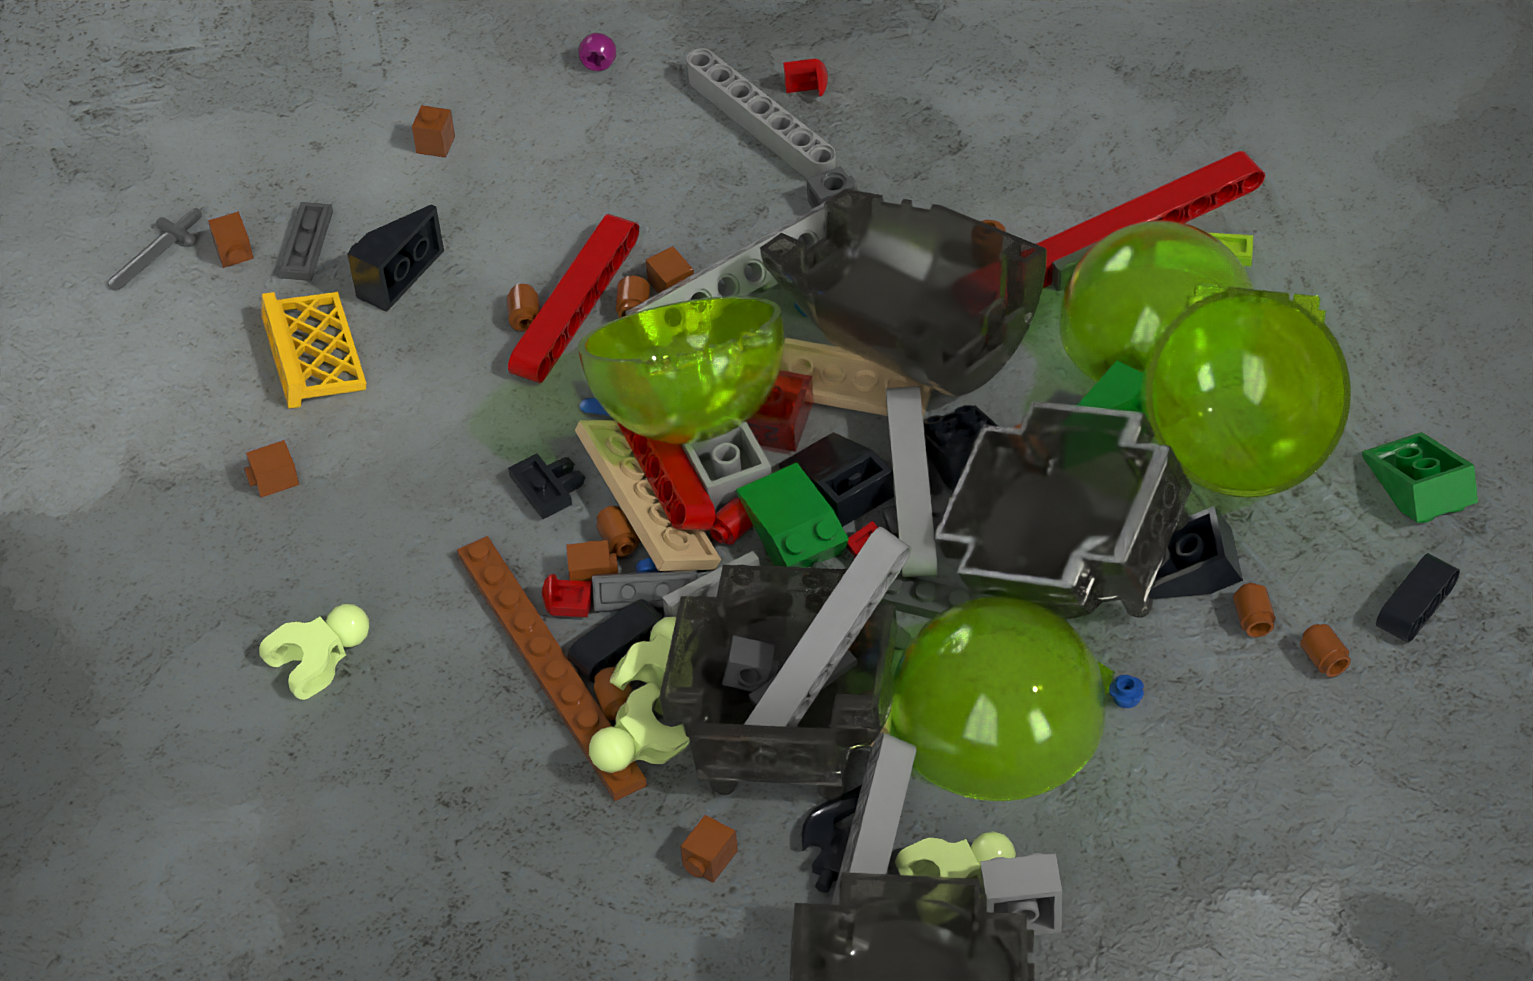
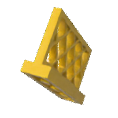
(286, 356)

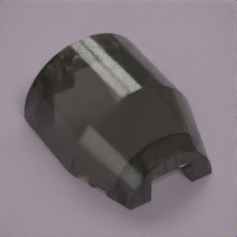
(914, 288)

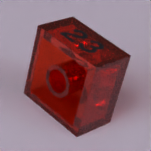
(784, 413)

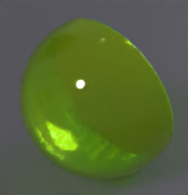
(1134, 287)
(686, 366)
(1247, 389)
(999, 699)

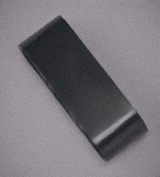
(1417, 597)
(613, 638)

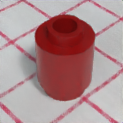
(730, 522)

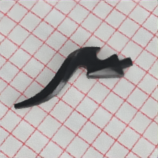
(821, 832)

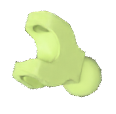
(317, 646)
(647, 660)
(636, 735)
(954, 860)

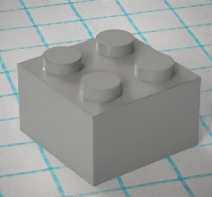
(728, 463)
(1025, 887)

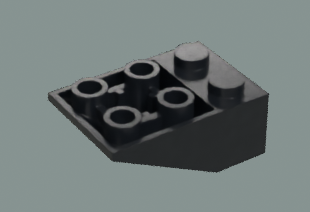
(951, 440)
(846, 475)

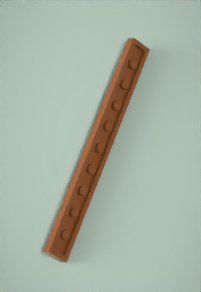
(544, 657)

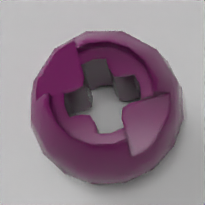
(597, 51)

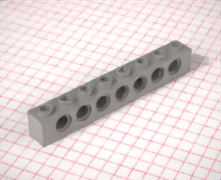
(731, 268)

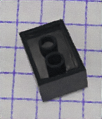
(395, 257)
(1198, 558)

